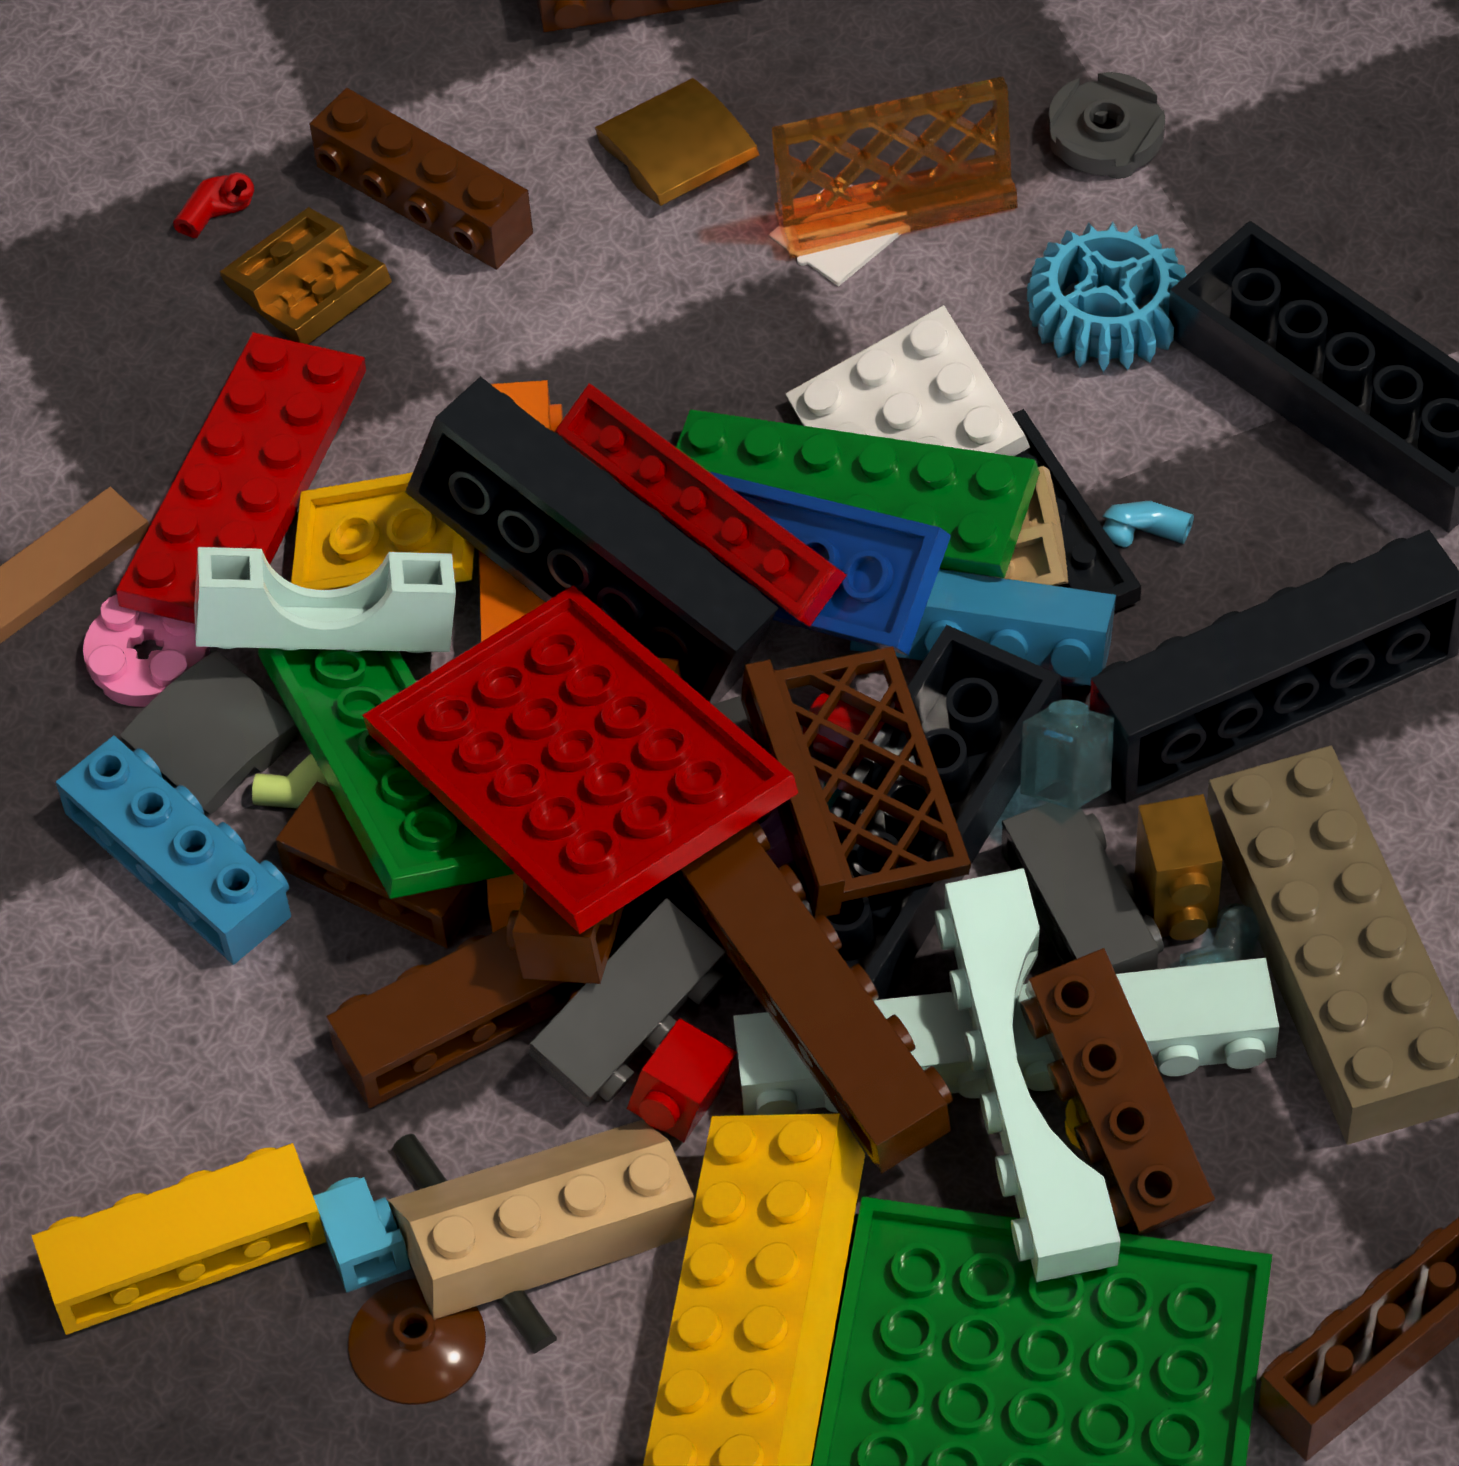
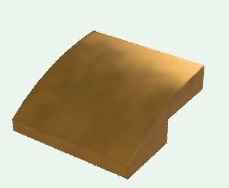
(677, 141)
(306, 276)

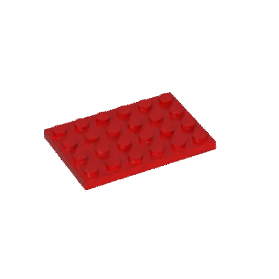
(579, 757)

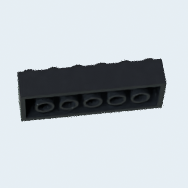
(1328, 365)
(568, 523)
(1279, 664)
(973, 719)

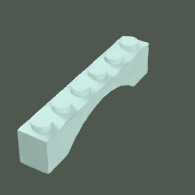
(1060, 1199)

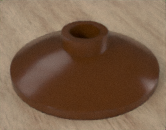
(420, 1367)

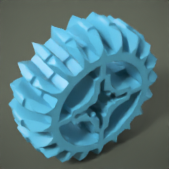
(1103, 310)

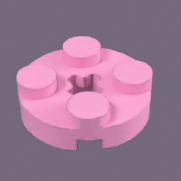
(115, 663)

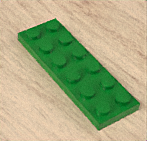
(963, 491)
(398, 821)

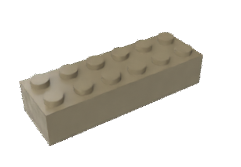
(1339, 943)

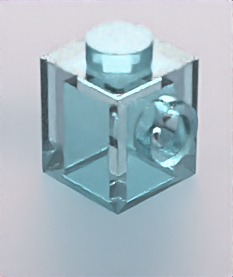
(1066, 754)

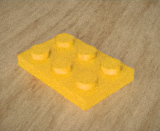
(354, 525)

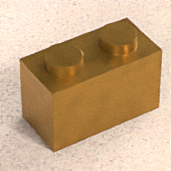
(1178, 866)

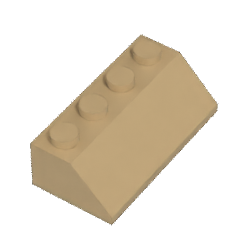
(543, 1217)

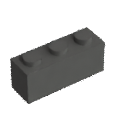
(1077, 889)
(631, 1008)

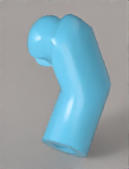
(1147, 517)

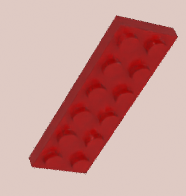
(244, 468)

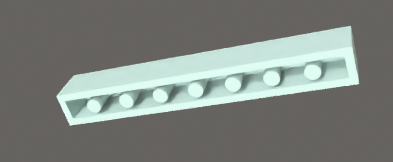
(1184, 1013)

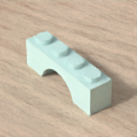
(396, 608)

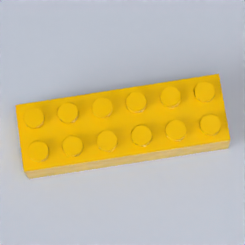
(758, 1293)

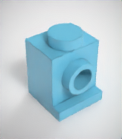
(361, 1234)

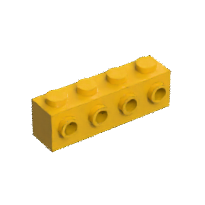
(179, 1237)

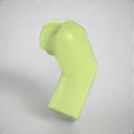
(287, 790)

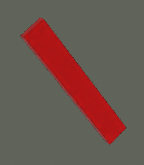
(701, 505)

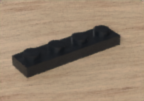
(1090, 554)

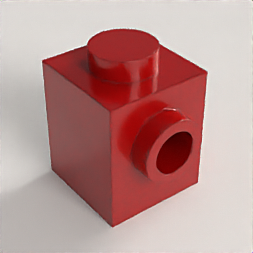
(681, 1080)

